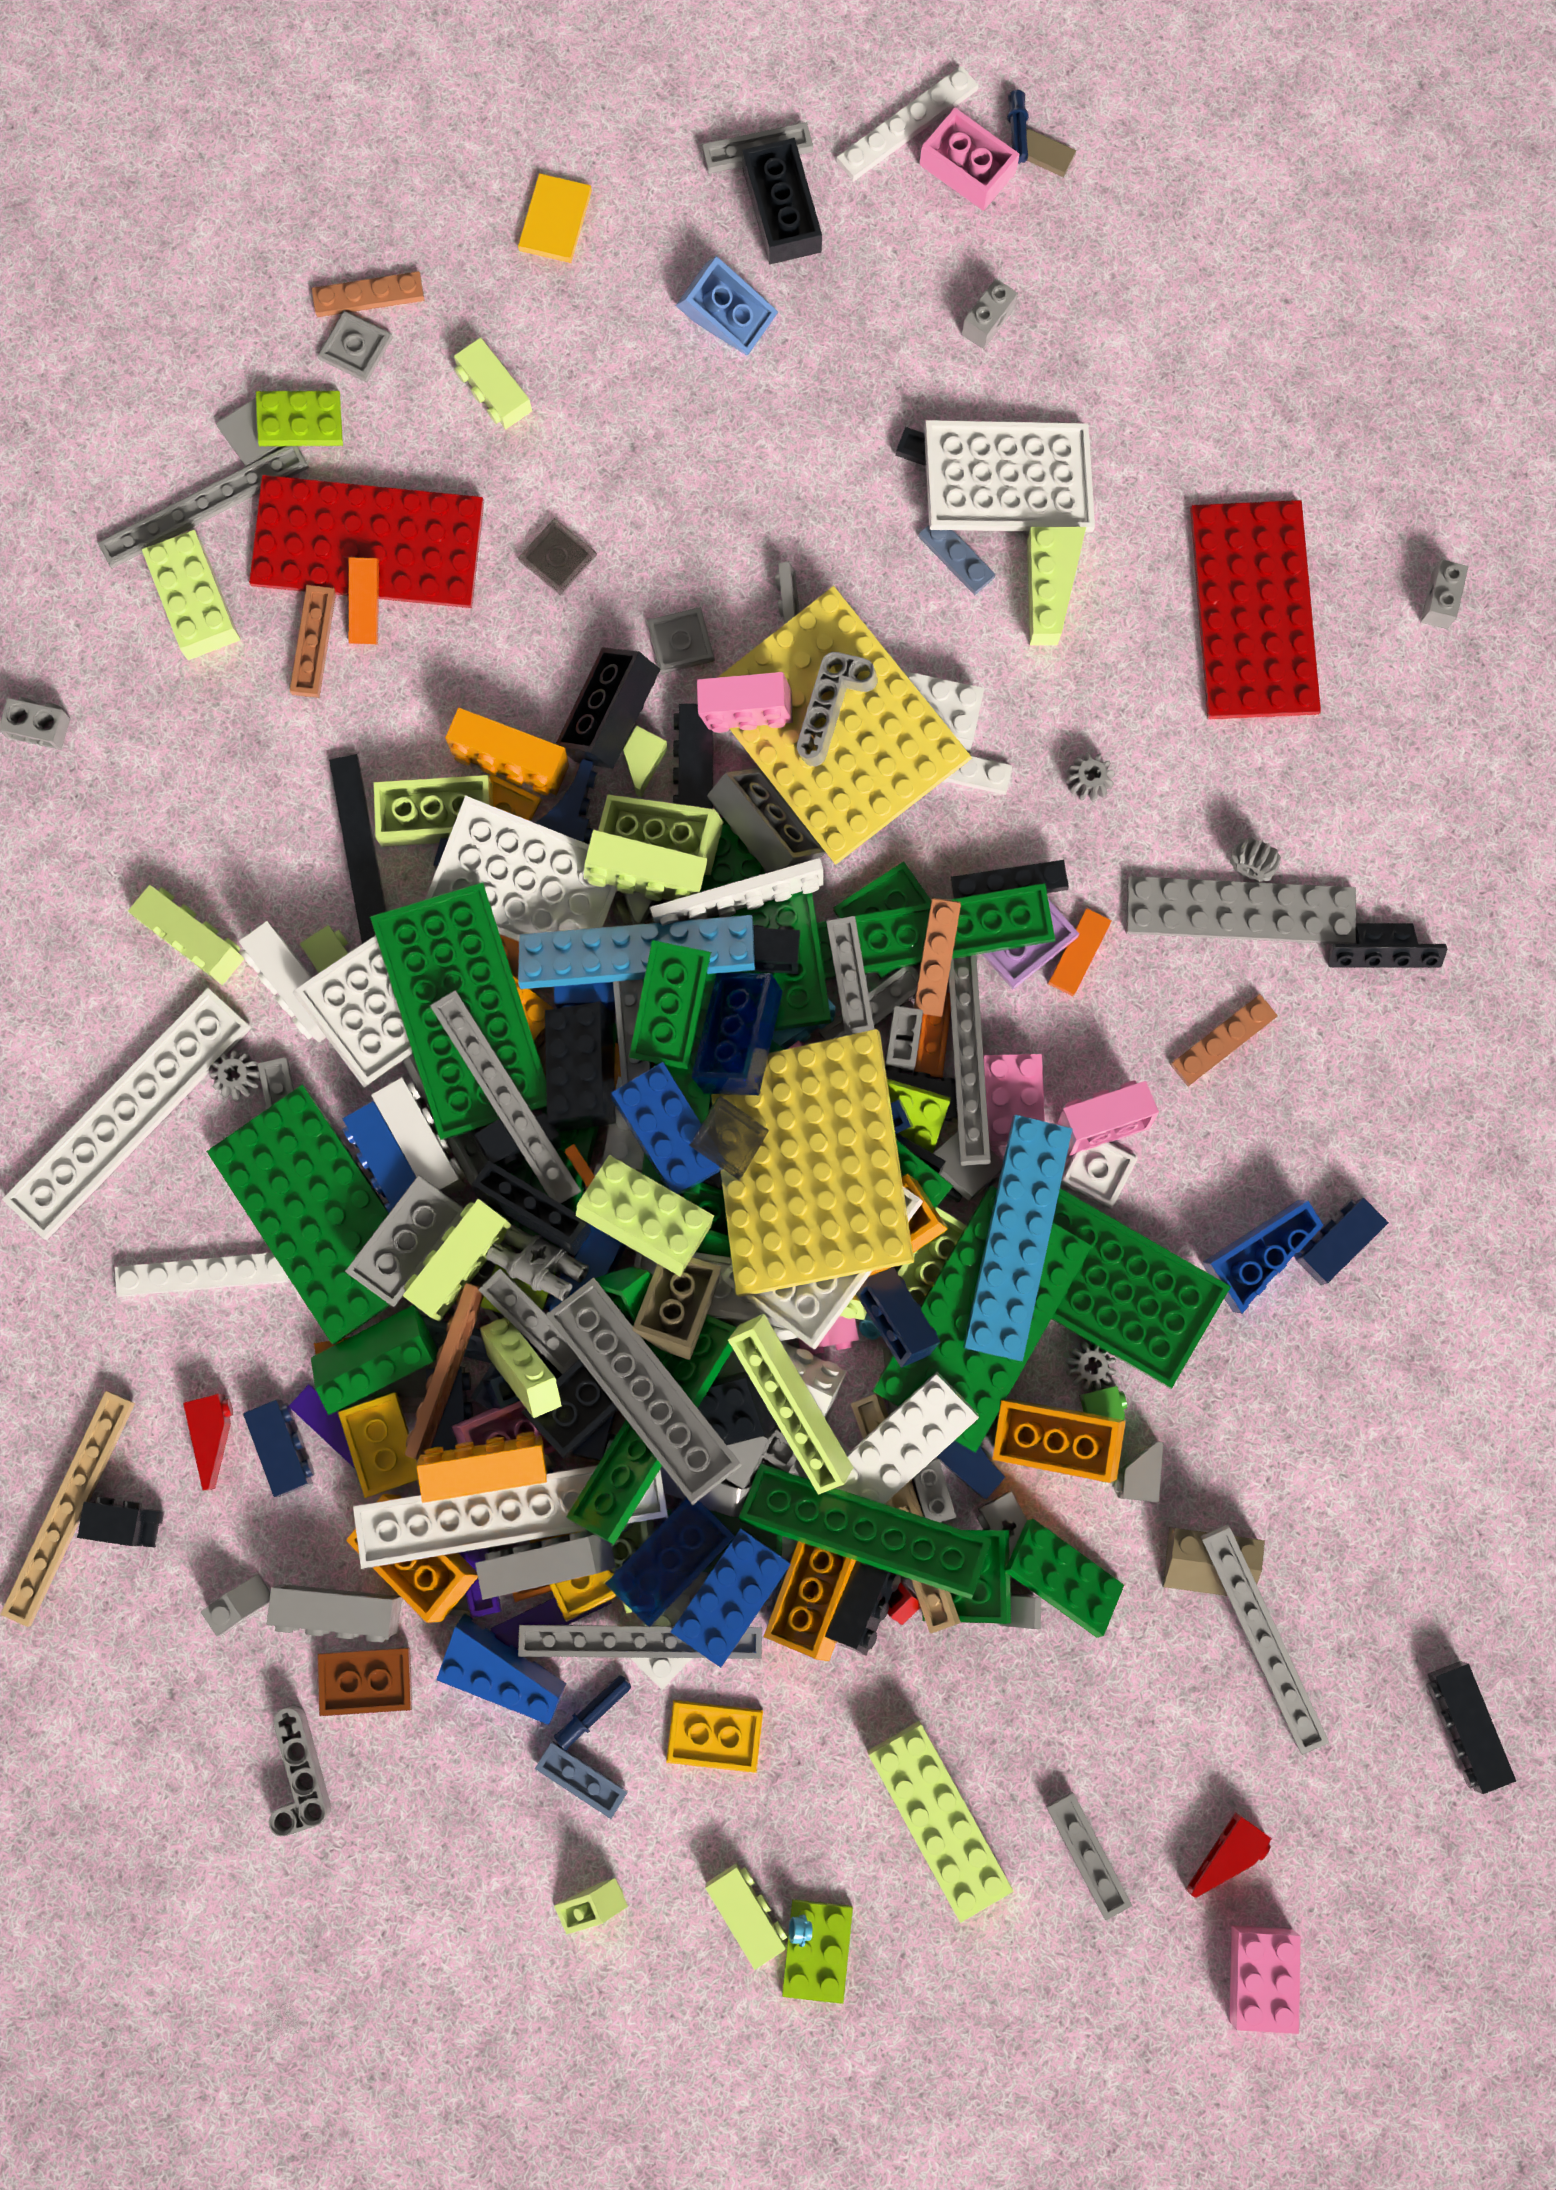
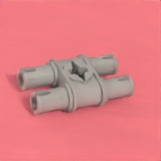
(537, 1262)

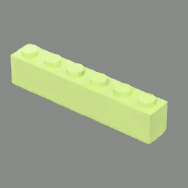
(791, 1404)

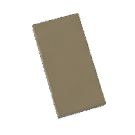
(1049, 153)

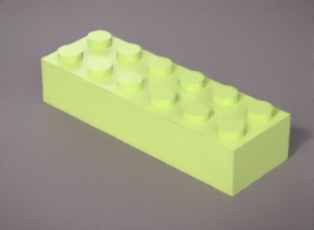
(940, 1821)

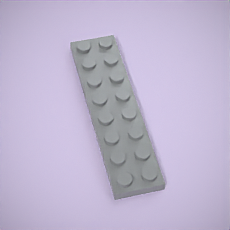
(1241, 910)
(644, 1391)

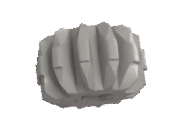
(1101, 780)
(1255, 859)
(230, 1085)
(1082, 1360)

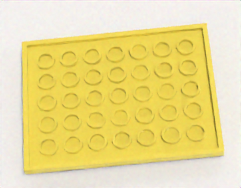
(884, 744)
(828, 1175)

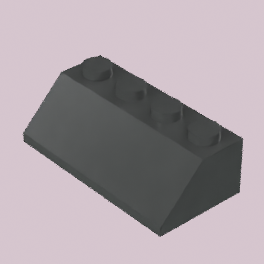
(763, 820)

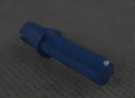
(1017, 117)
(592, 1712)

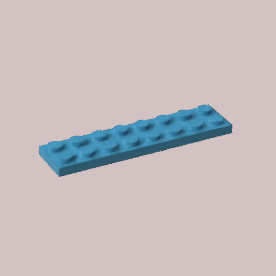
(624, 951)
(1017, 1238)

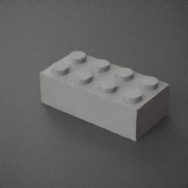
(543, 1563)
(334, 1611)

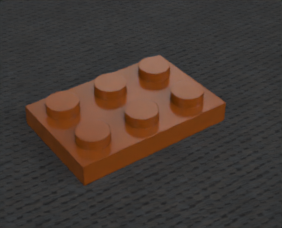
(364, 1681)

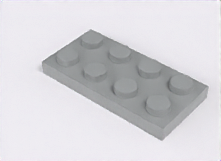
(405, 1240)

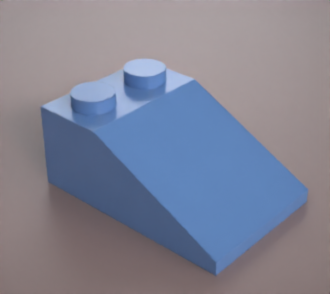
(727, 306)

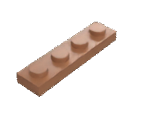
(368, 294)
(313, 641)
(937, 956)
(1223, 1040)

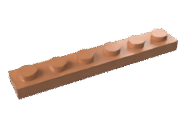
(442, 1380)

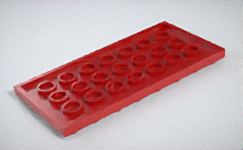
(421, 539)
(1255, 610)

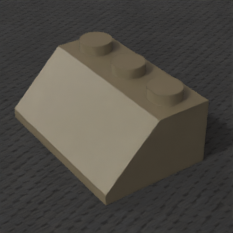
(677, 1307)
(1191, 1568)

